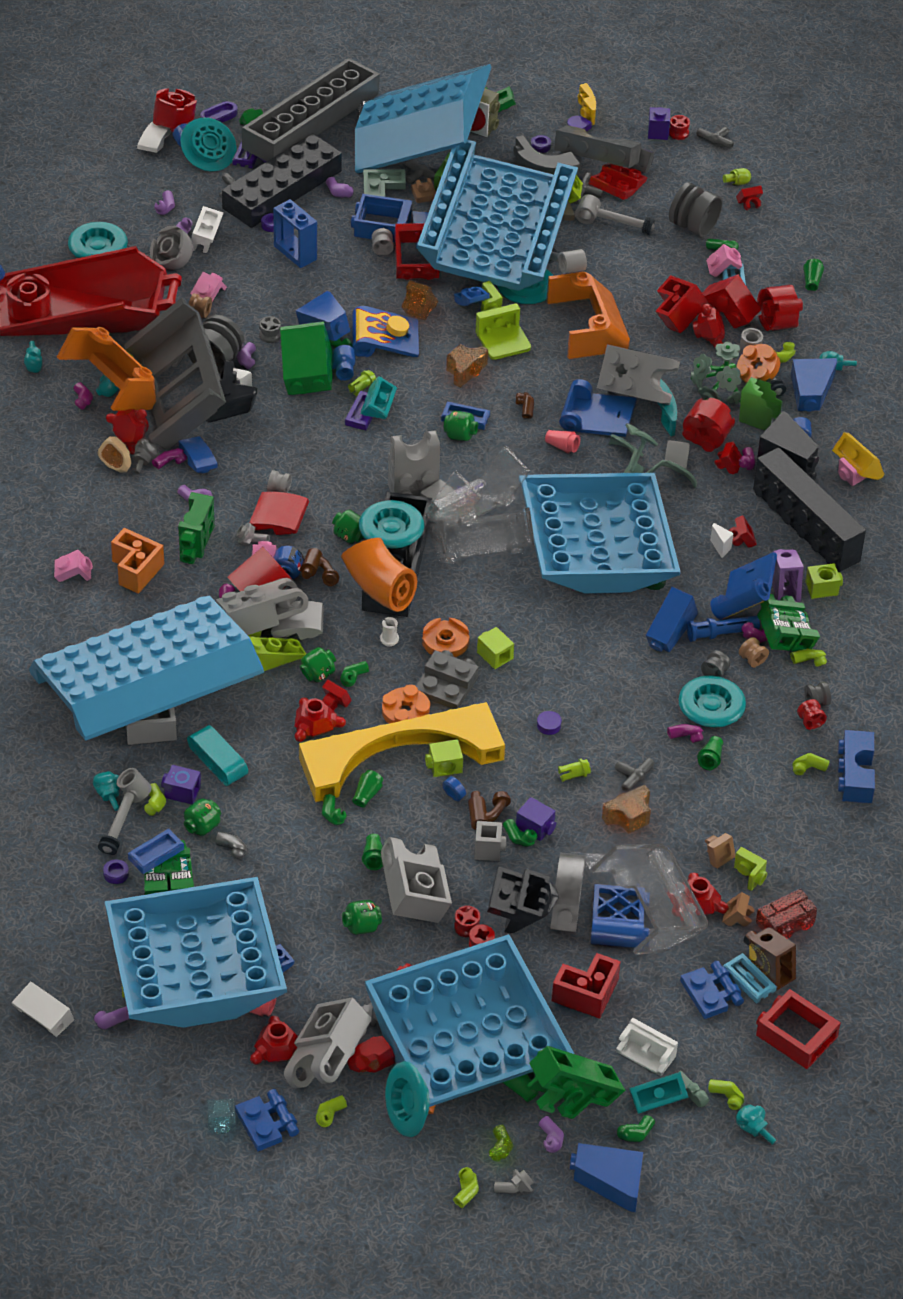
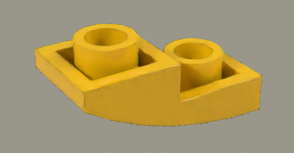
(588, 102)

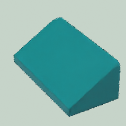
(379, 399)
(658, 1092)

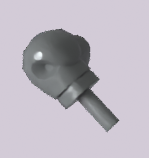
(144, 453)

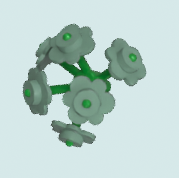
(726, 374)

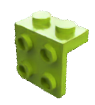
(501, 332)

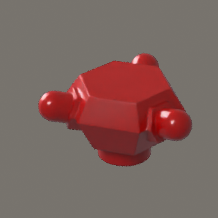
(709, 325)
(129, 426)
(315, 719)
(706, 895)
(274, 1042)

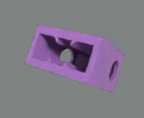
(788, 567)

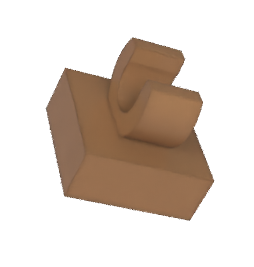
(423, 191)
(720, 849)
(738, 910)

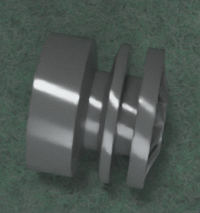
(695, 209)
(224, 338)

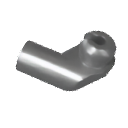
(232, 841)

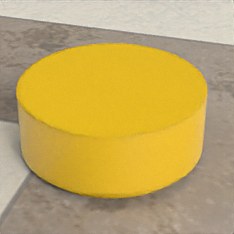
(397, 326)

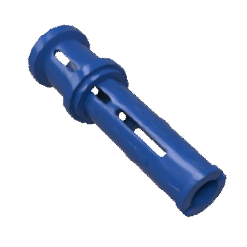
(712, 628)

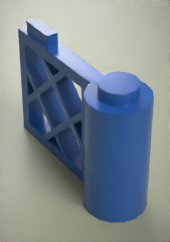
(617, 929)

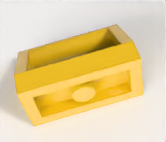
(859, 457)

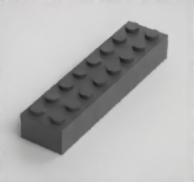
(311, 109)

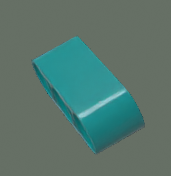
(218, 754)

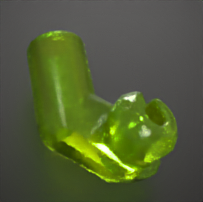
(503, 1145)

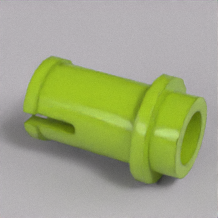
(362, 382)
(575, 770)

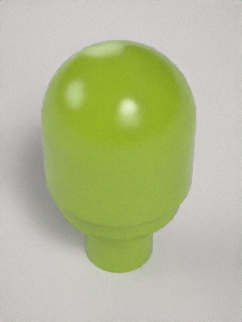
(739, 176)

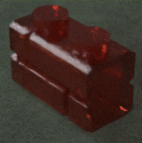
(788, 914)

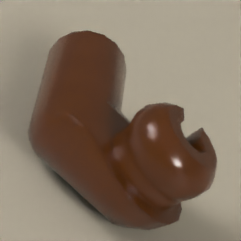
(527, 402)

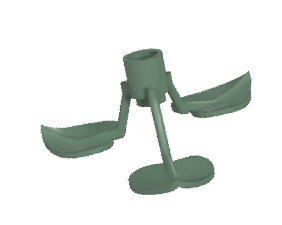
(633, 466)

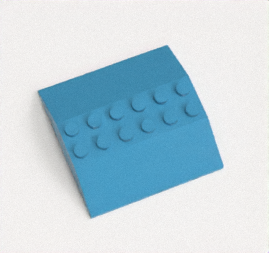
(418, 119)
(600, 531)
(195, 953)
(466, 1018)

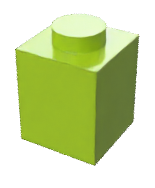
(495, 647)

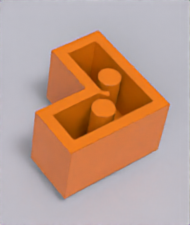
(136, 559)

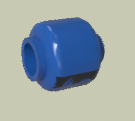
(290, 560)

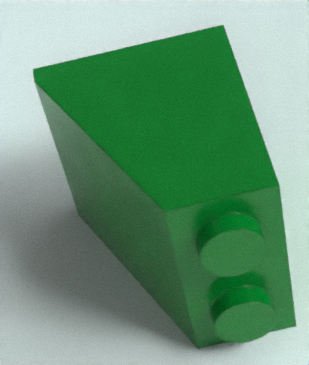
(306, 358)

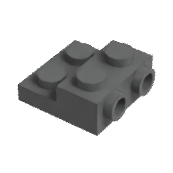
(448, 679)

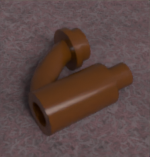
(311, 562)
(478, 809)

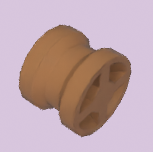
(202, 305)
(753, 652)

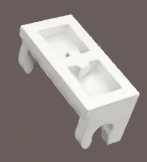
(206, 228)
(43, 1009)
(647, 1047)

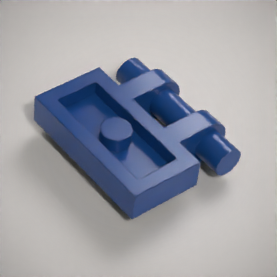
(704, 992)
(260, 1125)

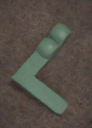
(698, 1096)

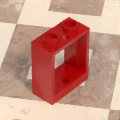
(410, 234)
(802, 1054)

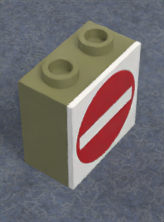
(487, 114)

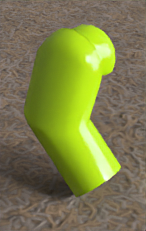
(787, 352)
(809, 654)
(807, 761)
(156, 801)
(327, 1110)
(469, 1187)

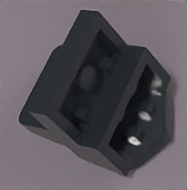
(238, 397)
(521, 897)

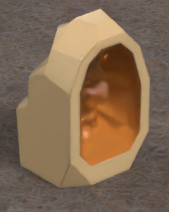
(115, 454)

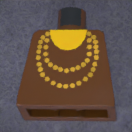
(772, 955)

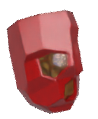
(372, 1056)

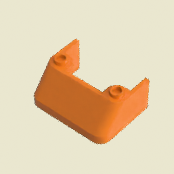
(604, 327)
(132, 379)

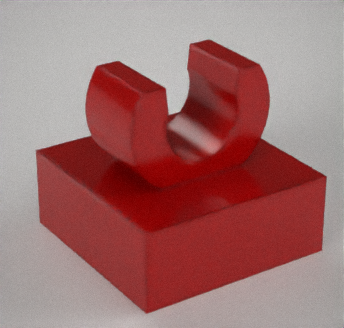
(750, 195)
(729, 458)
(743, 533)
(335, 695)

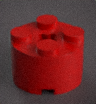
(174, 108)
(28, 297)
(779, 307)
(708, 423)

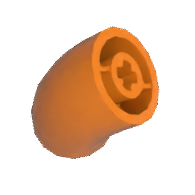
(380, 574)

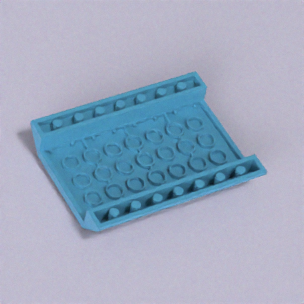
(495, 219)
(149, 666)

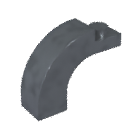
(568, 886)

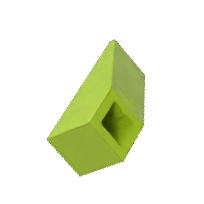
(277, 651)

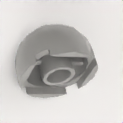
(172, 248)

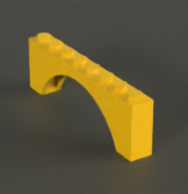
(333, 758)

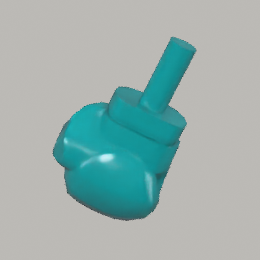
(33, 358)
(840, 362)
(106, 387)
(106, 786)
(751, 1120)

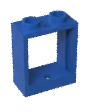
(379, 206)
(286, 218)

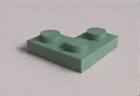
(378, 180)

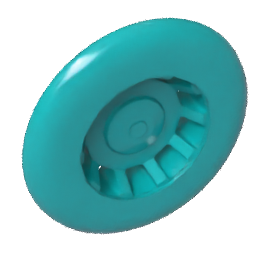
(211, 140)
(97, 239)
(530, 295)
(393, 521)
(712, 707)
(406, 1099)

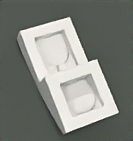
(153, 138)

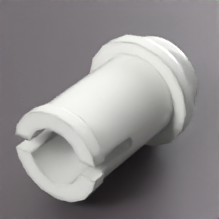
(389, 635)

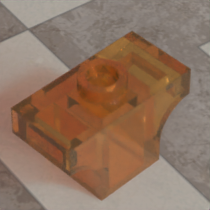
(419, 300)
(466, 363)
(628, 809)

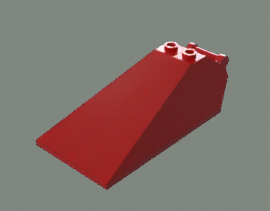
(103, 290)

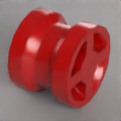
(679, 127)
(811, 714)
(464, 915)
(479, 933)

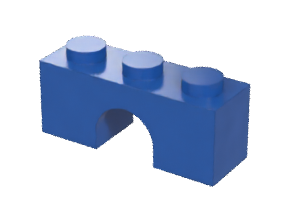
(856, 782)

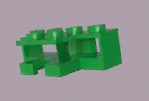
(574, 1079)

